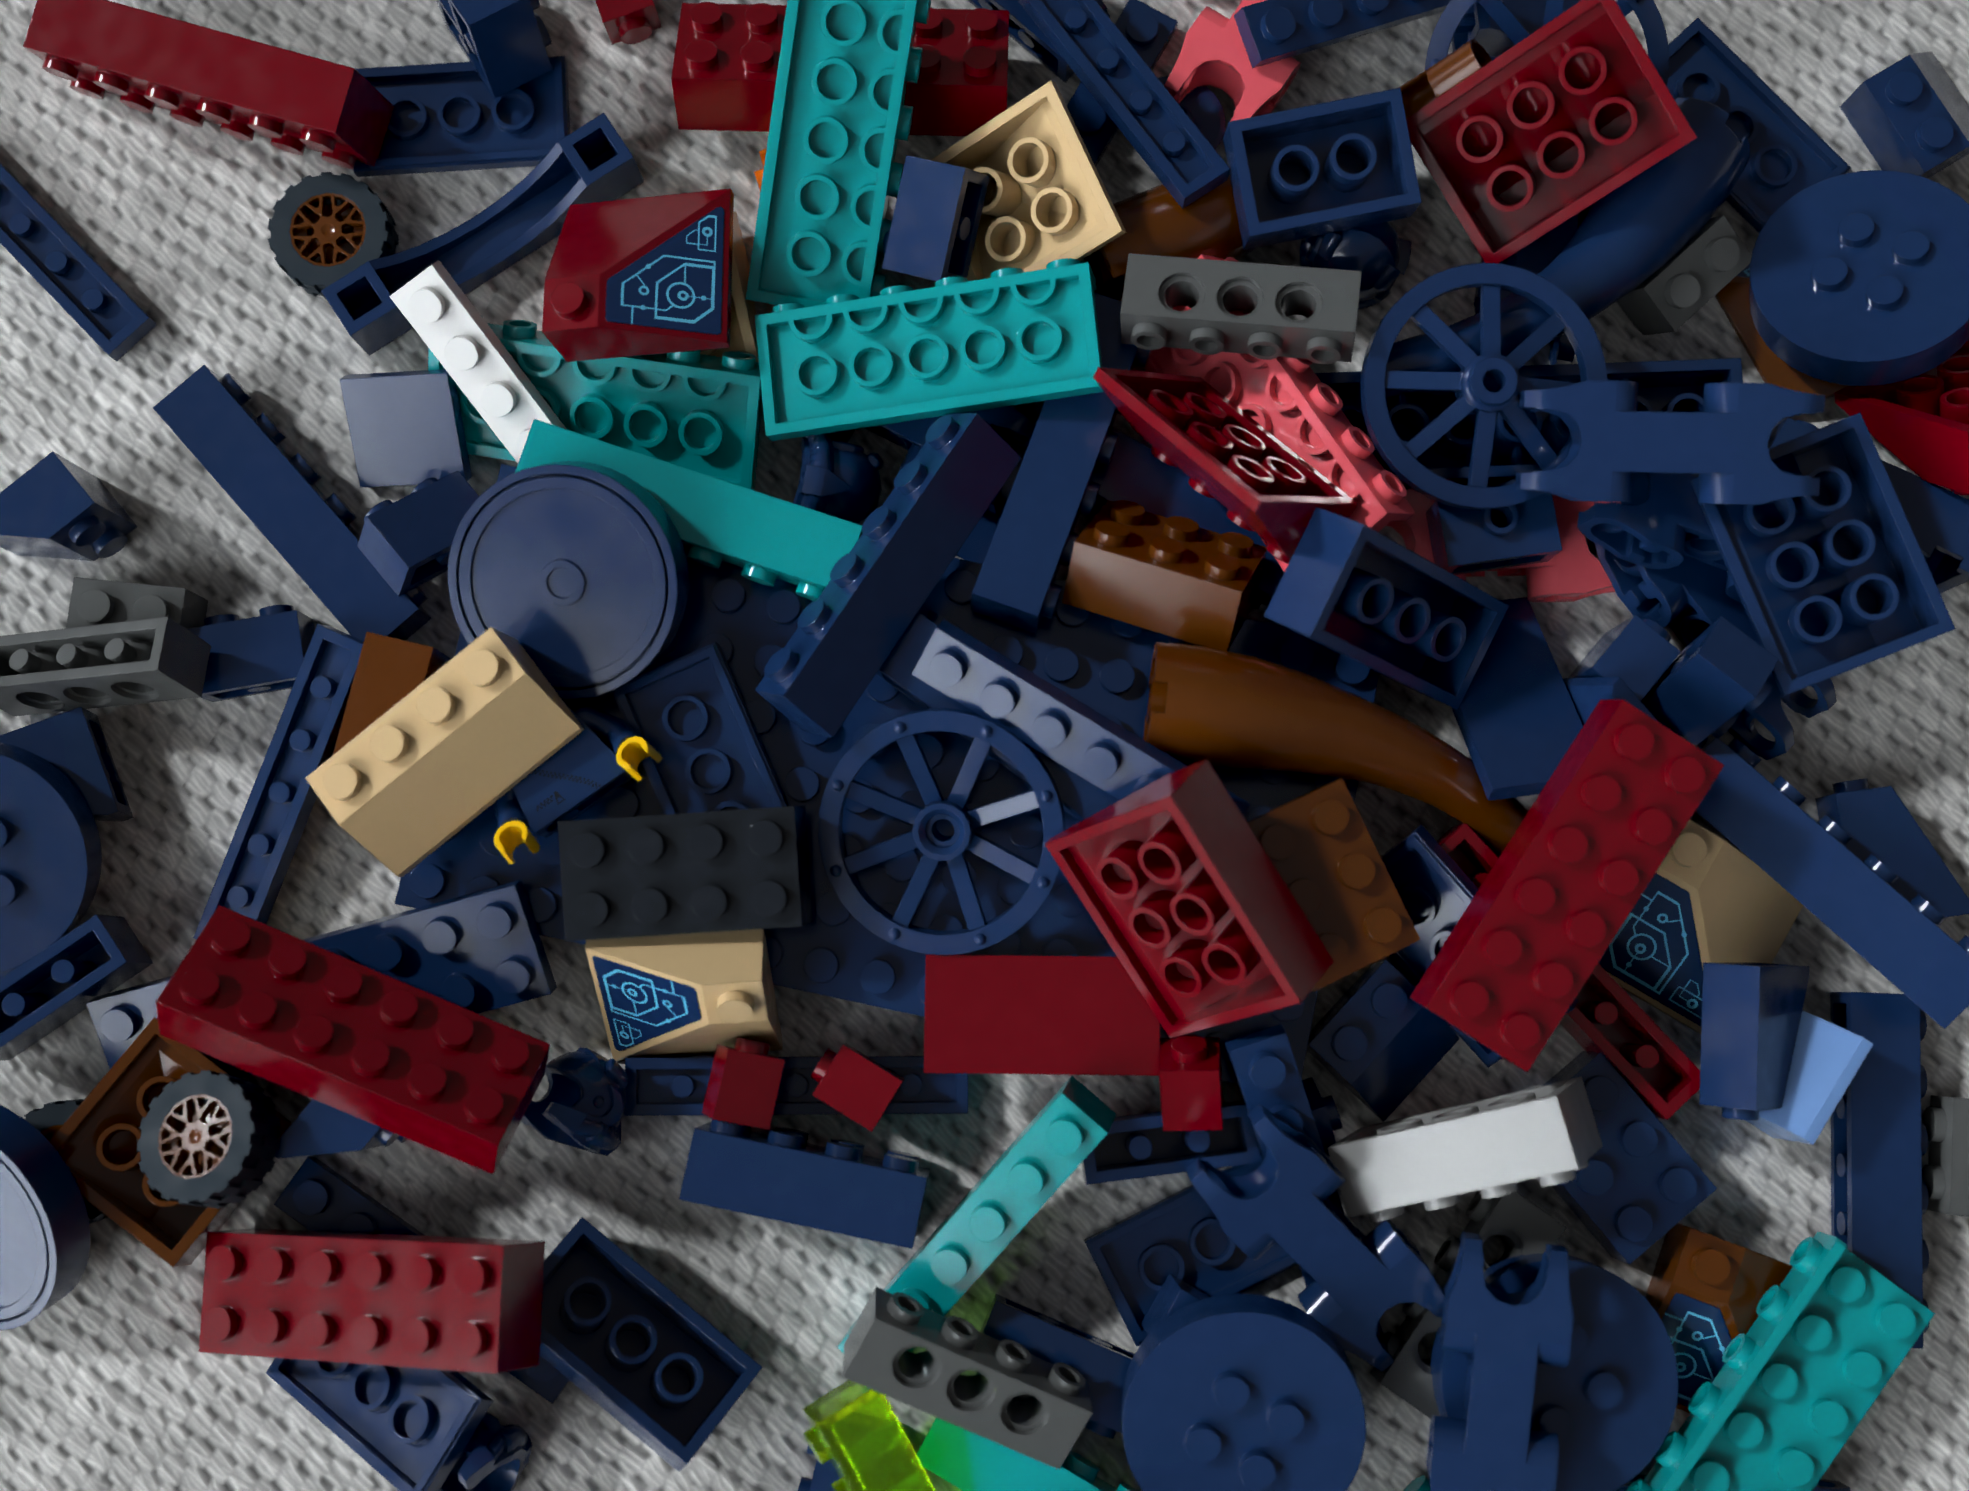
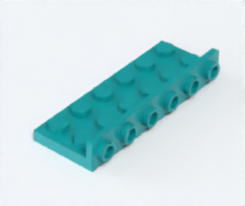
(834, 148)
(929, 350)
(664, 405)
(1793, 1379)

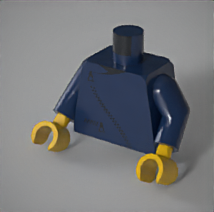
(570, 780)

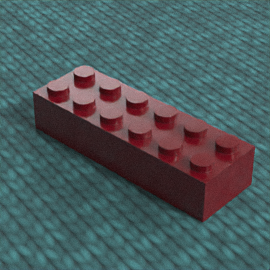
(732, 53)
(211, 78)
(1566, 881)
(352, 1038)
(374, 1299)

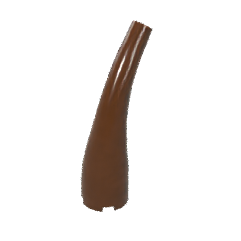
(1210, 224)
(1281, 719)

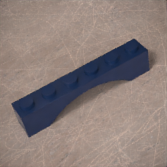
(578, 170)

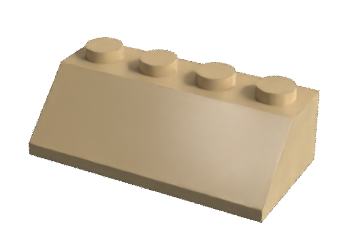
(445, 752)

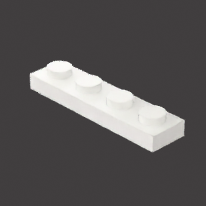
(473, 356)

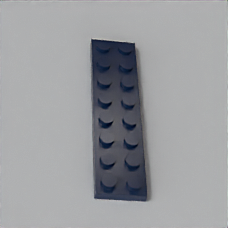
(464, 949)

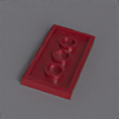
(1036, 1017)

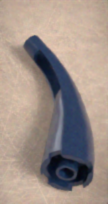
(1618, 241)

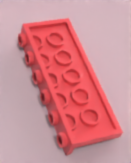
(1301, 414)

